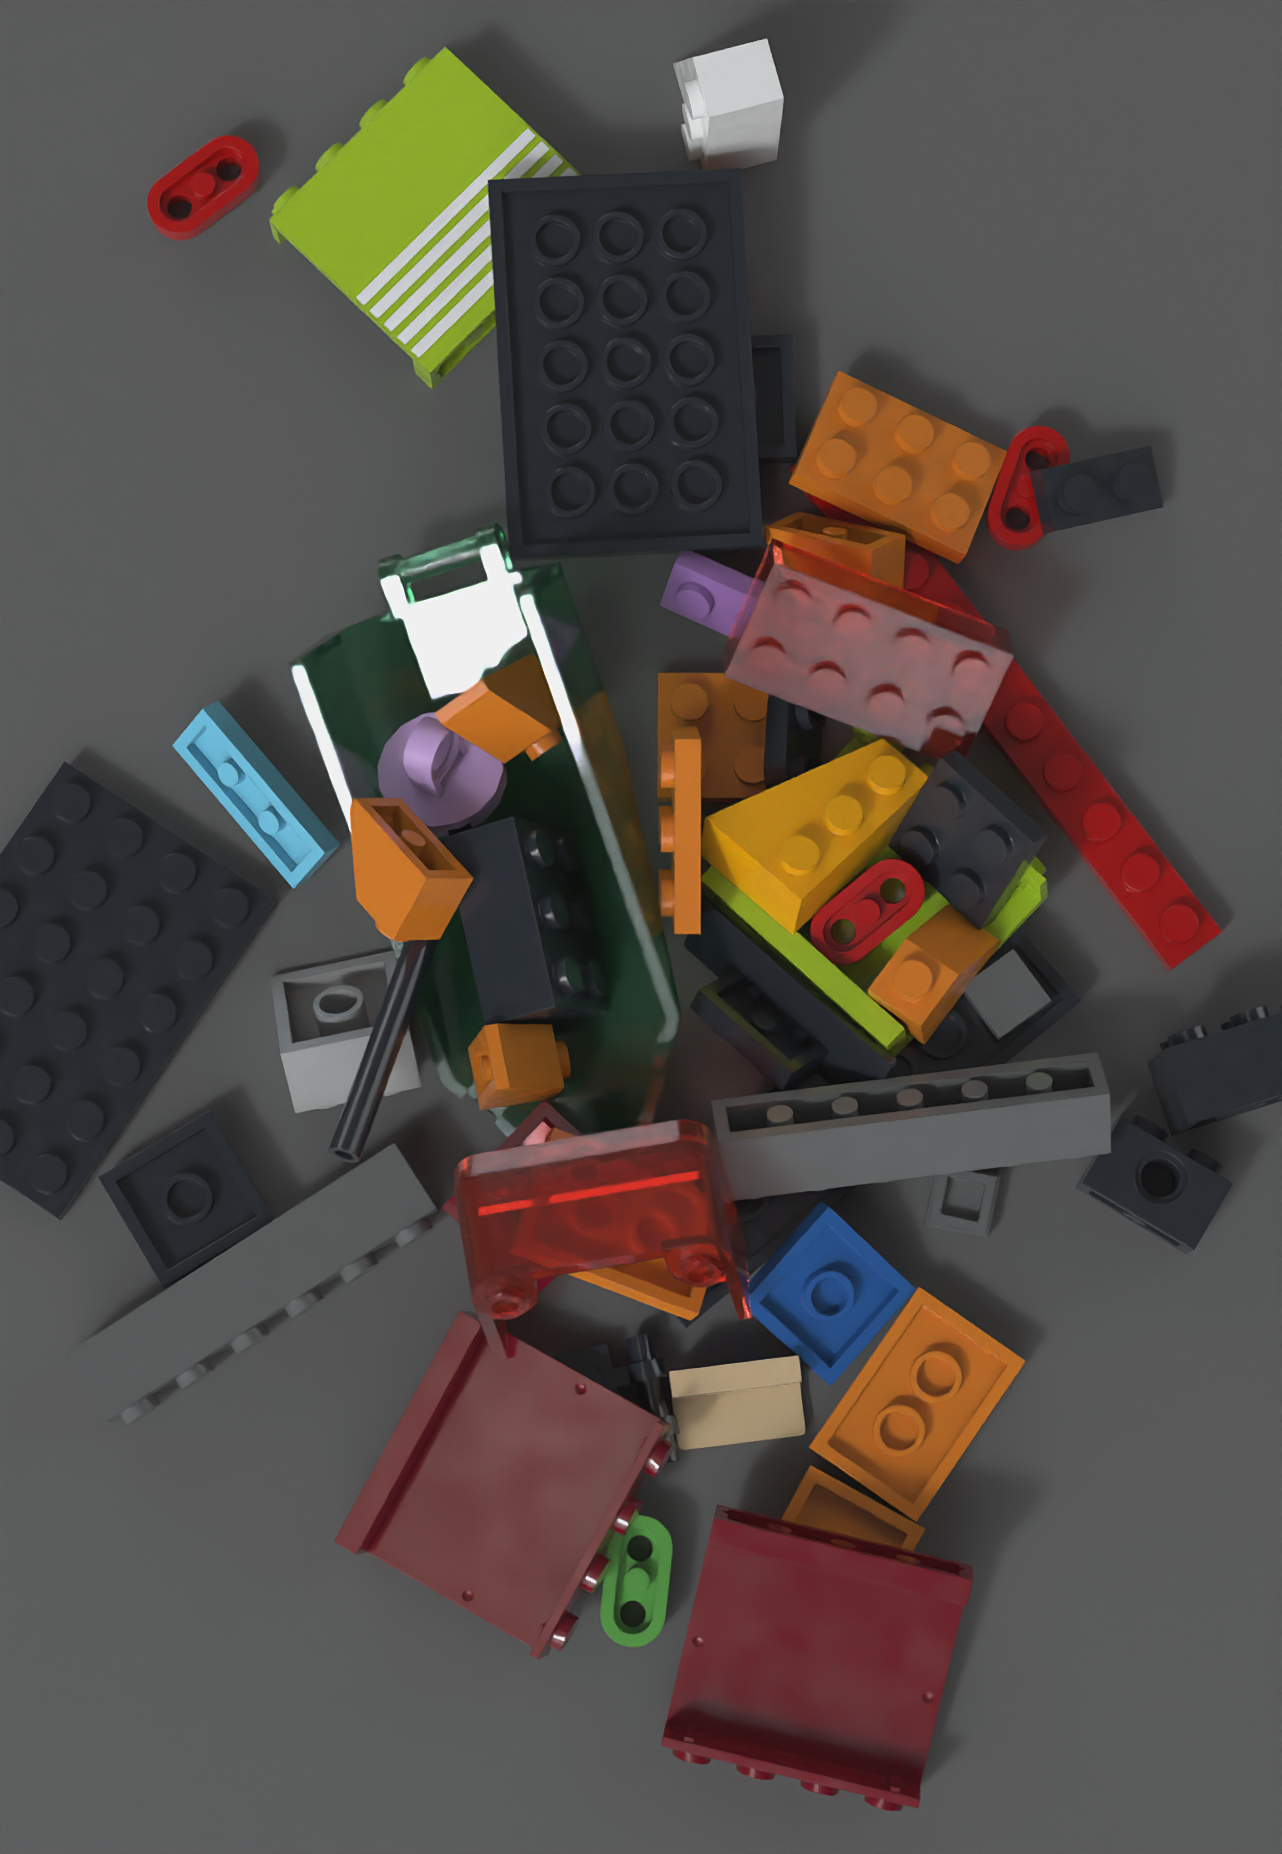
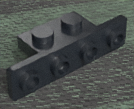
(774, 1011)

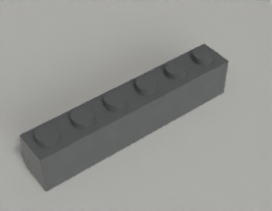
(913, 1126)
(251, 1285)

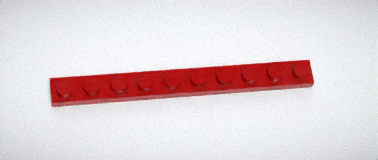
(1071, 786)

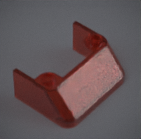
(593, 1208)

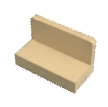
(737, 1402)

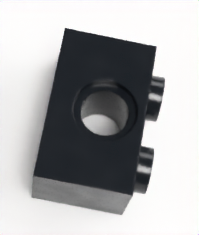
(1117, 1184)

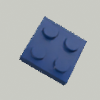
(826, 1293)

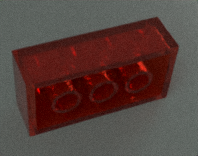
(866, 652)

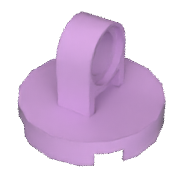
(440, 775)

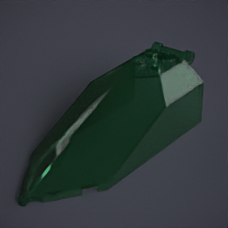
(416, 661)

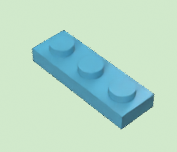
(255, 794)

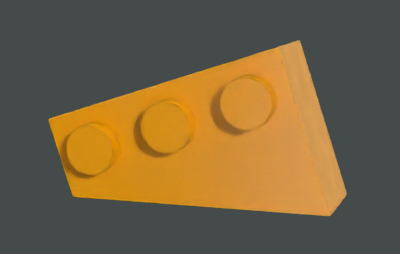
(812, 832)

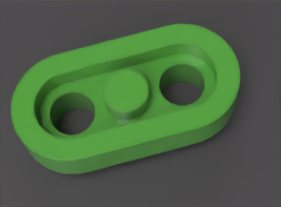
(637, 1581)

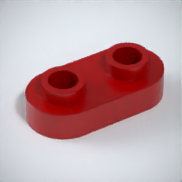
(199, 185)
(1015, 487)
(868, 911)

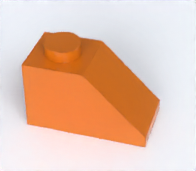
(855, 546)
(507, 712)
(403, 870)
(932, 971)
(517, 1064)

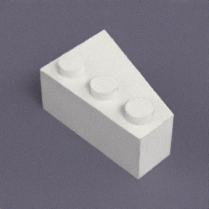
(731, 106)

